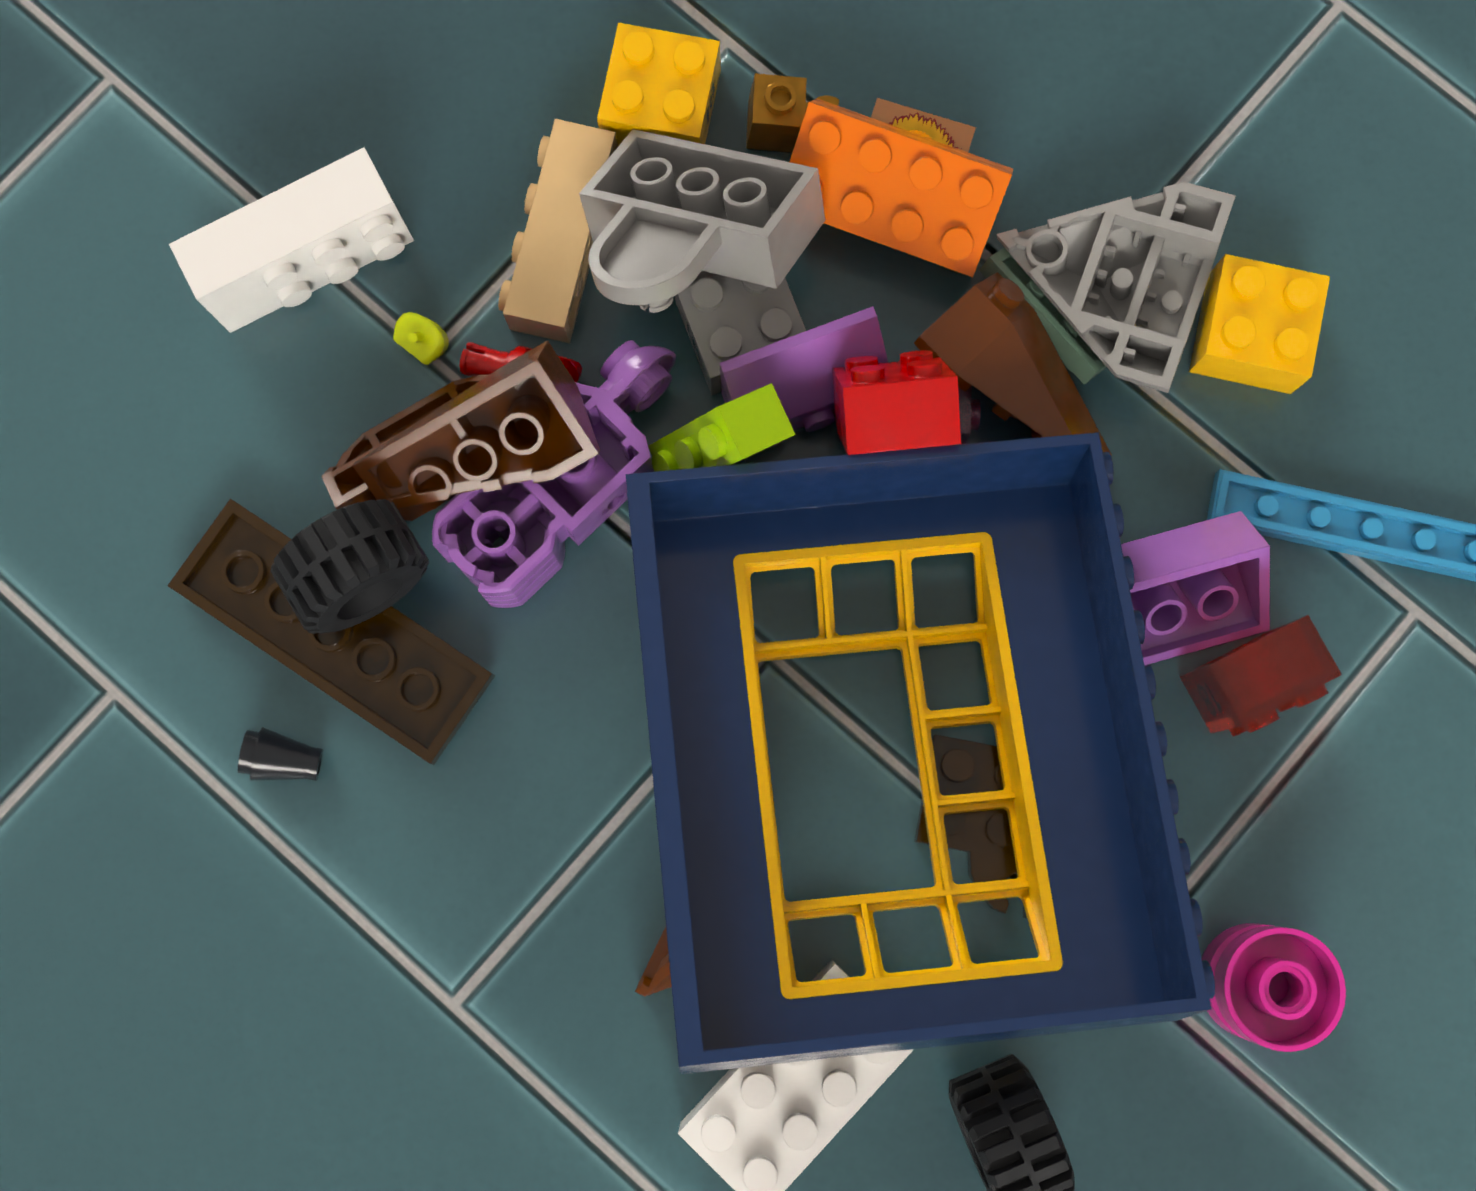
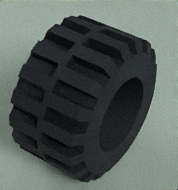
(349, 566)
(1010, 1129)

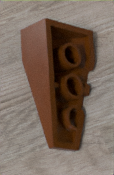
(1005, 353)
(497, 433)

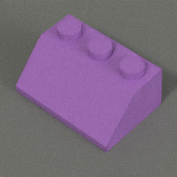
(803, 367)
(1200, 585)

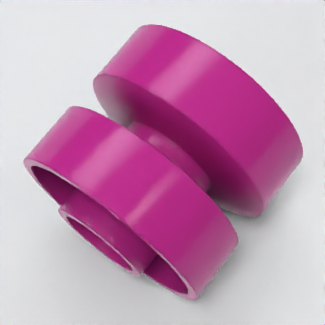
(1275, 986)

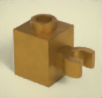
(777, 111)

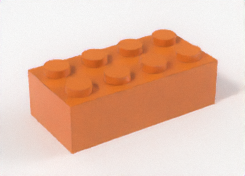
(901, 186)

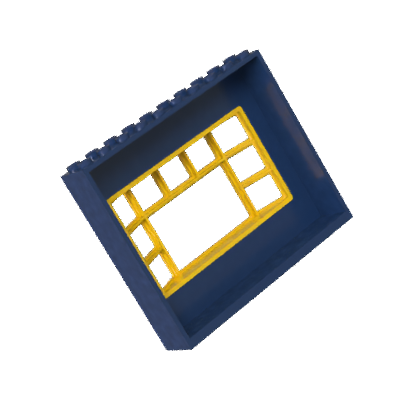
(1067, 718)

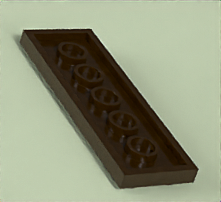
(379, 669)

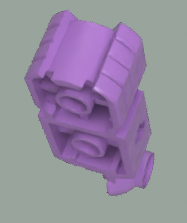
(544, 514)

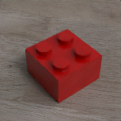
(896, 403)

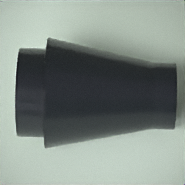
(277, 757)

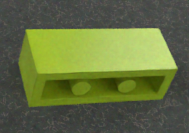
(725, 433)

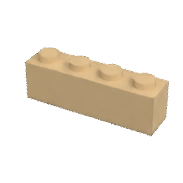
(557, 238)

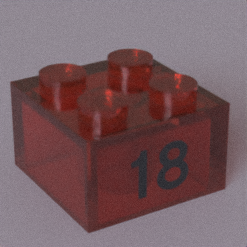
(1264, 674)

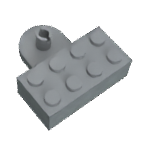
(689, 207)

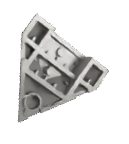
(1129, 274)

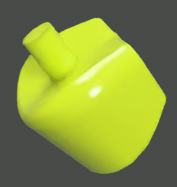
(420, 337)

